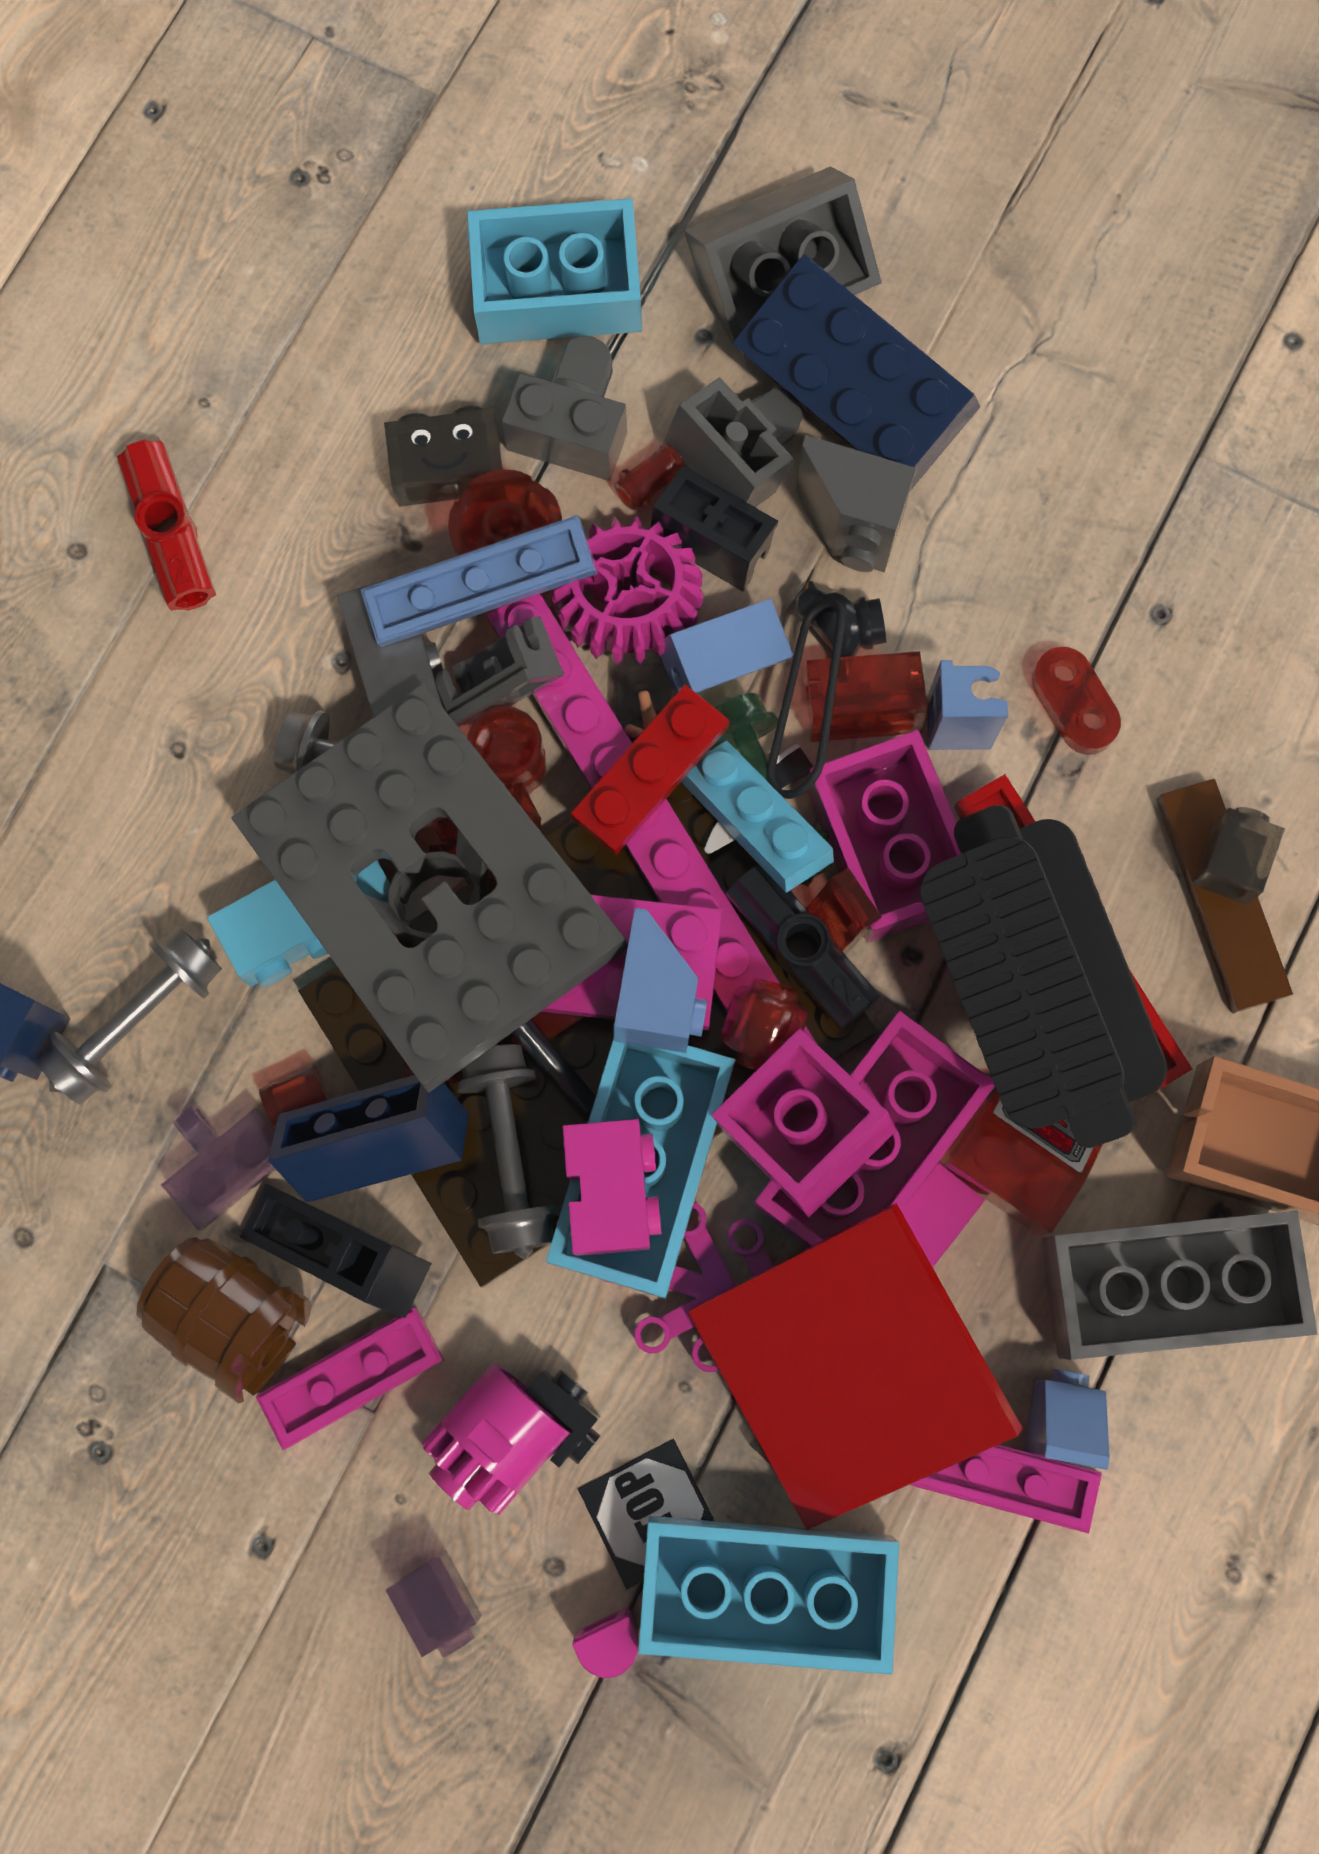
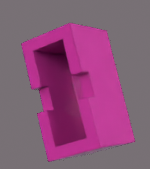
(613, 1202)

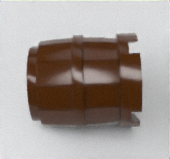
(221, 1315)

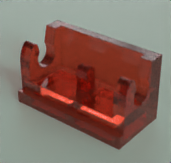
(872, 696)

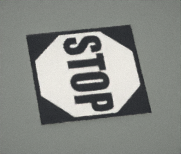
(627, 1496)

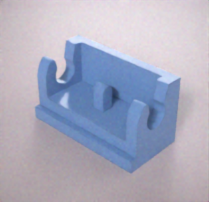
(726, 648)
(958, 717)

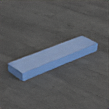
(479, 581)

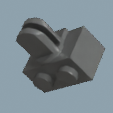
(569, 418)
(736, 440)

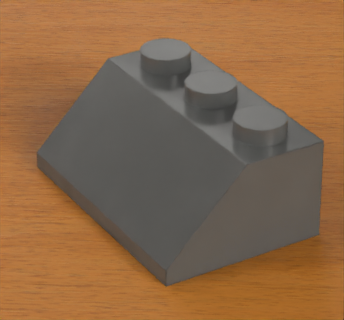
(755, 245)

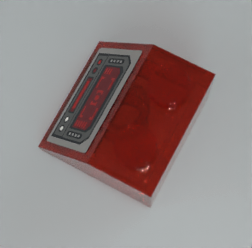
(1020, 1168)

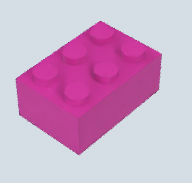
(886, 825)

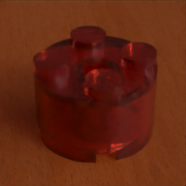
(499, 505)

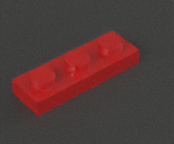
(650, 769)

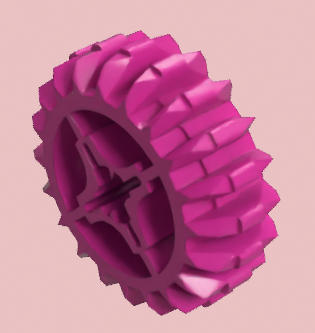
(638, 616)

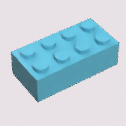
(674, 1101)
(769, 1595)

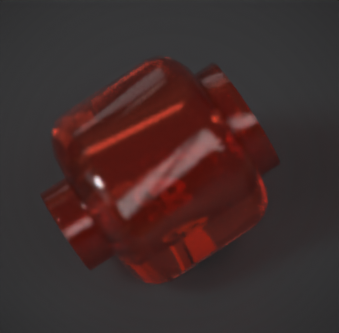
(761, 1021)

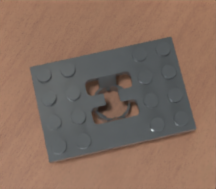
(489, 959)

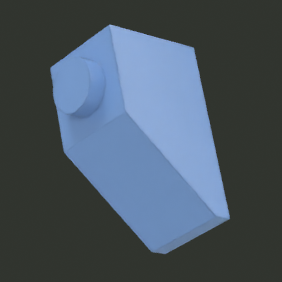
(657, 991)
(1068, 1421)

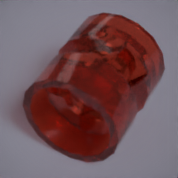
(510, 746)

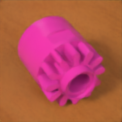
(492, 1441)

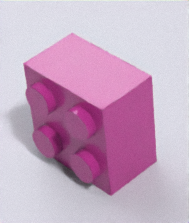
(804, 1122)

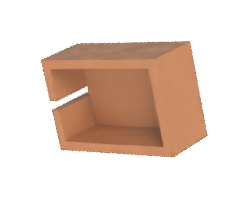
(1251, 1138)

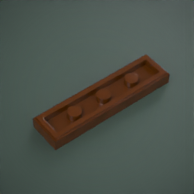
(1233, 930)

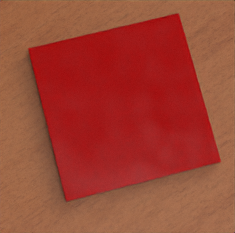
(854, 1368)

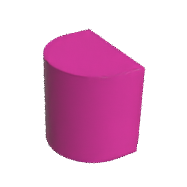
(608, 1645)

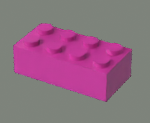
(929, 1100)

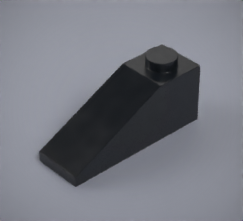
(336, 1251)

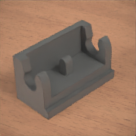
(500, 673)

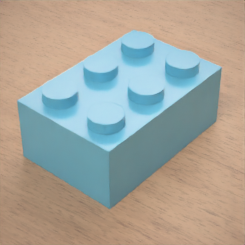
(554, 271)

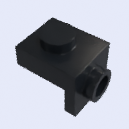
(564, 1399)

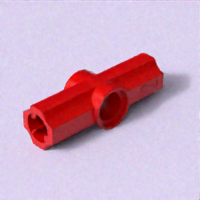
(156, 499)

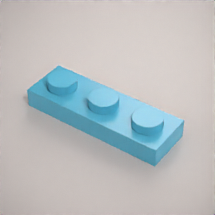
(758, 817)

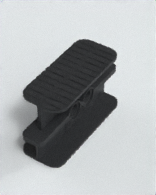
(1043, 977)

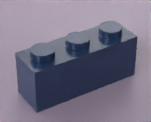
(368, 1137)

